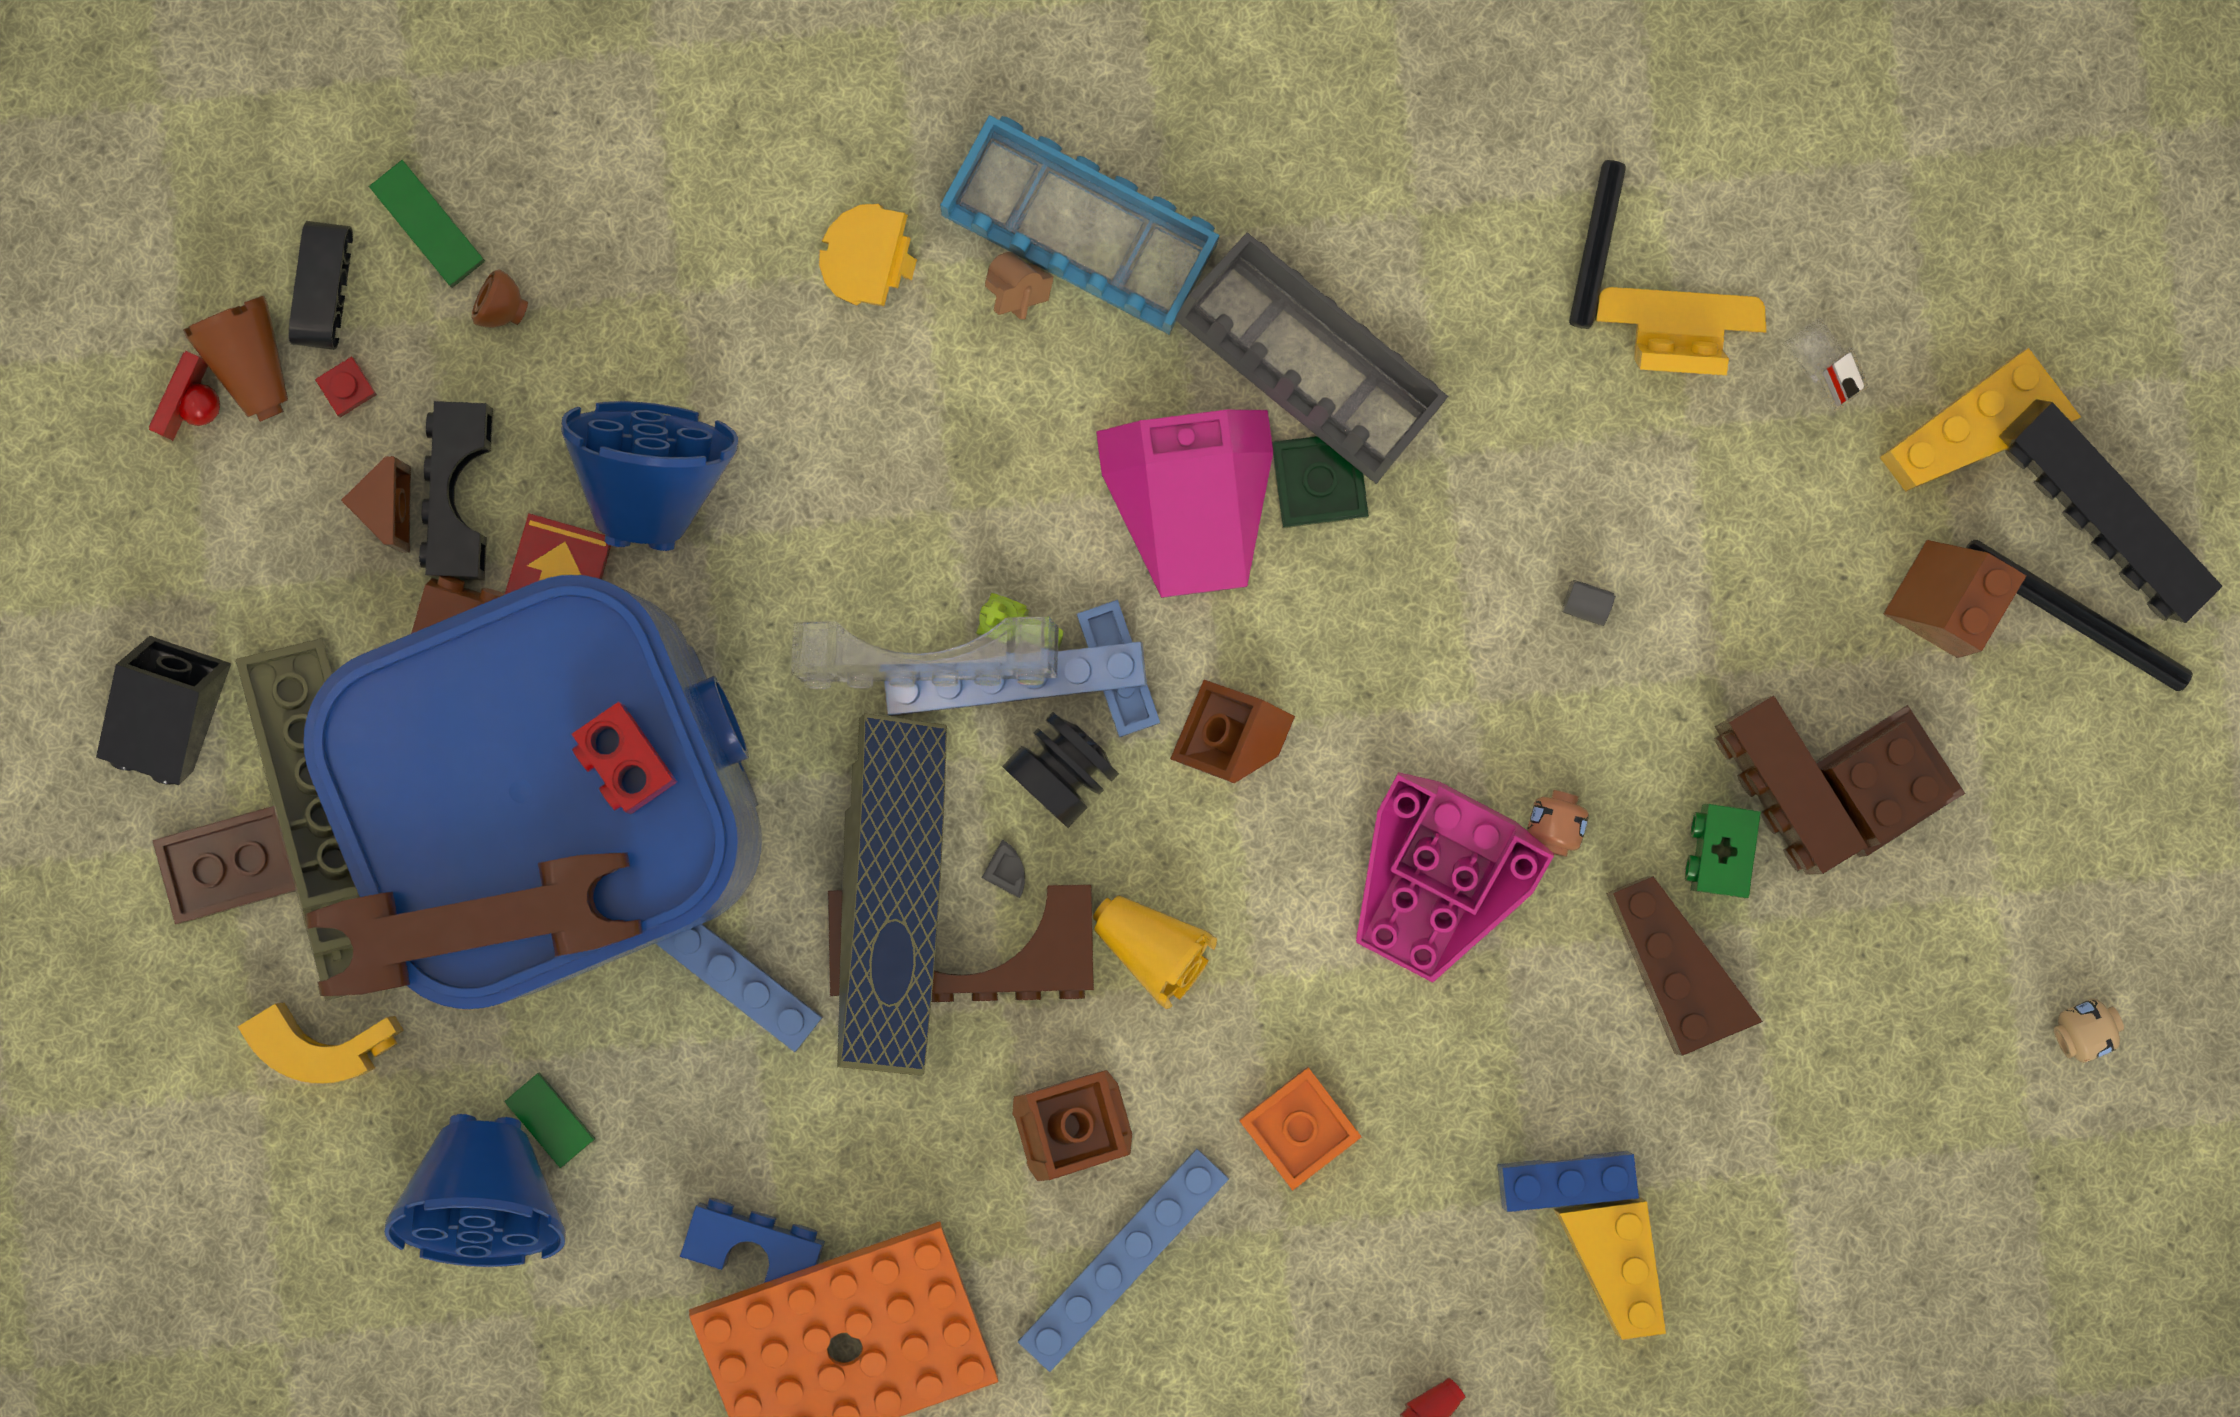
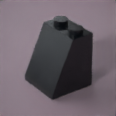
(160, 709)

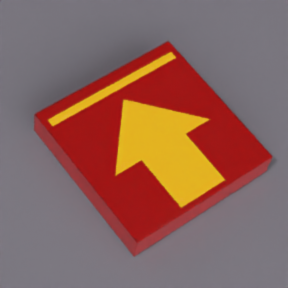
(556, 549)

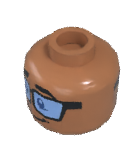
(1558, 822)

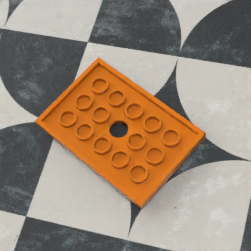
(892, 1296)

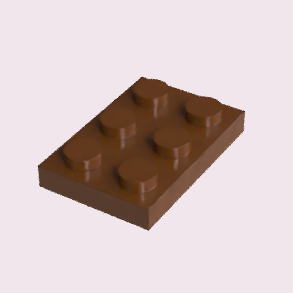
(224, 865)

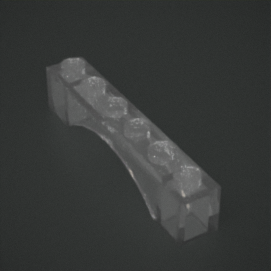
(1011, 650)

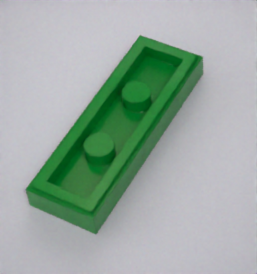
(427, 223)

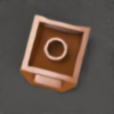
(1072, 1125)

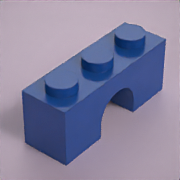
(1567, 1182)
(717, 1229)

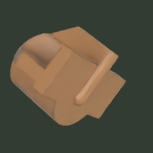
(1017, 284)

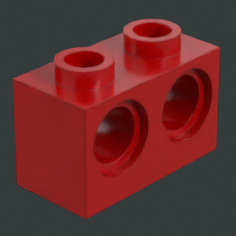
(632, 752)

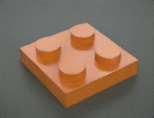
(1300, 1128)

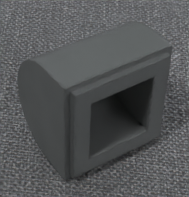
(1588, 602)

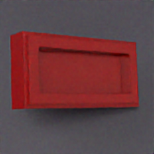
(185, 399)

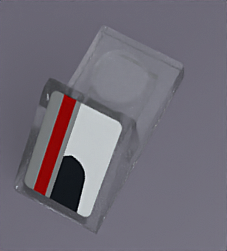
(1827, 365)

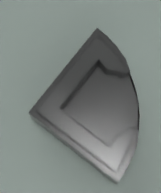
(1006, 870)

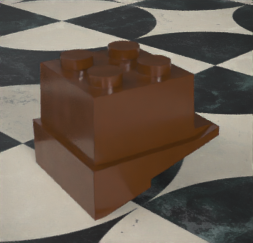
(1889, 778)

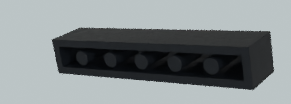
(2109, 511)

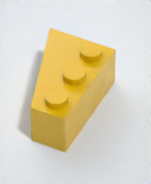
(1620, 1262)

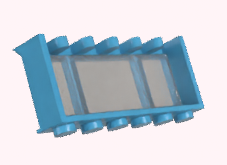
(1079, 223)

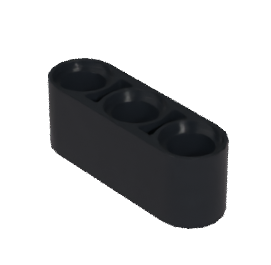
(318, 285)

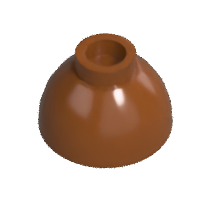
(498, 302)

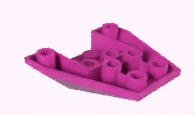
(1191, 494)
(1442, 875)

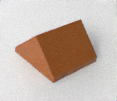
(384, 502)

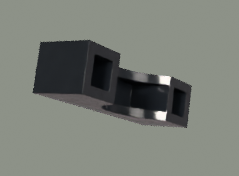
(458, 436)

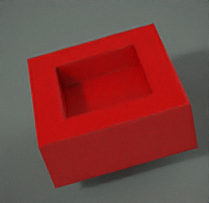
(345, 386)

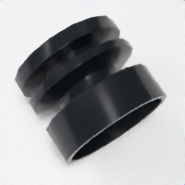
(1061, 769)

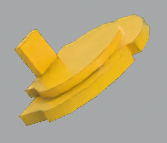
(866, 254)

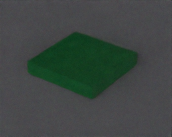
(1316, 484)

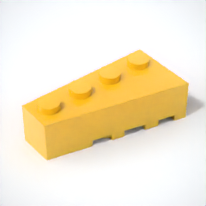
(1972, 423)

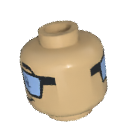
(2088, 1030)

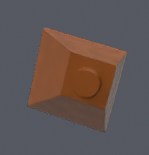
(1231, 733)

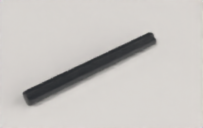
(2096, 626)

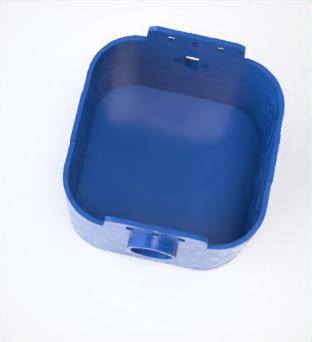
(460, 775)

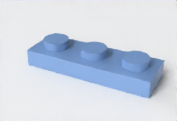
(1130, 707)

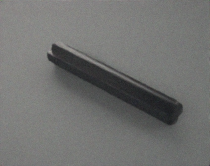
(1597, 244)

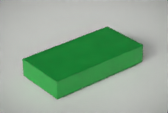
(549, 1120)

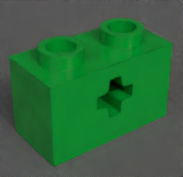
(1740, 833)

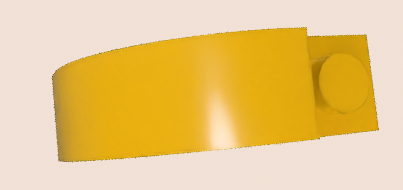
(291, 1052)

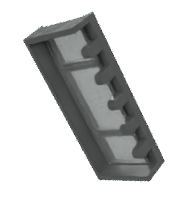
(1310, 357)

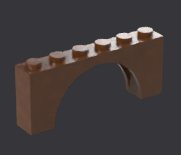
(1053, 960)

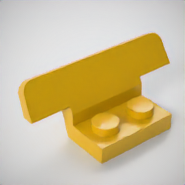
(1681, 328)

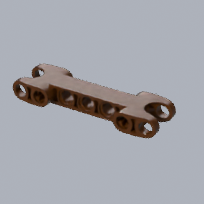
(387, 939)

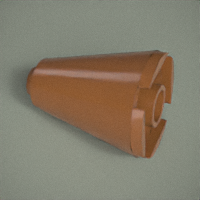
(243, 356)

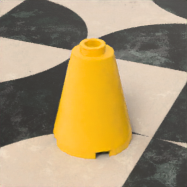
(1154, 946)

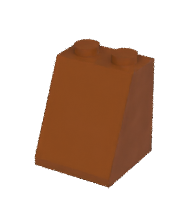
(1954, 597)

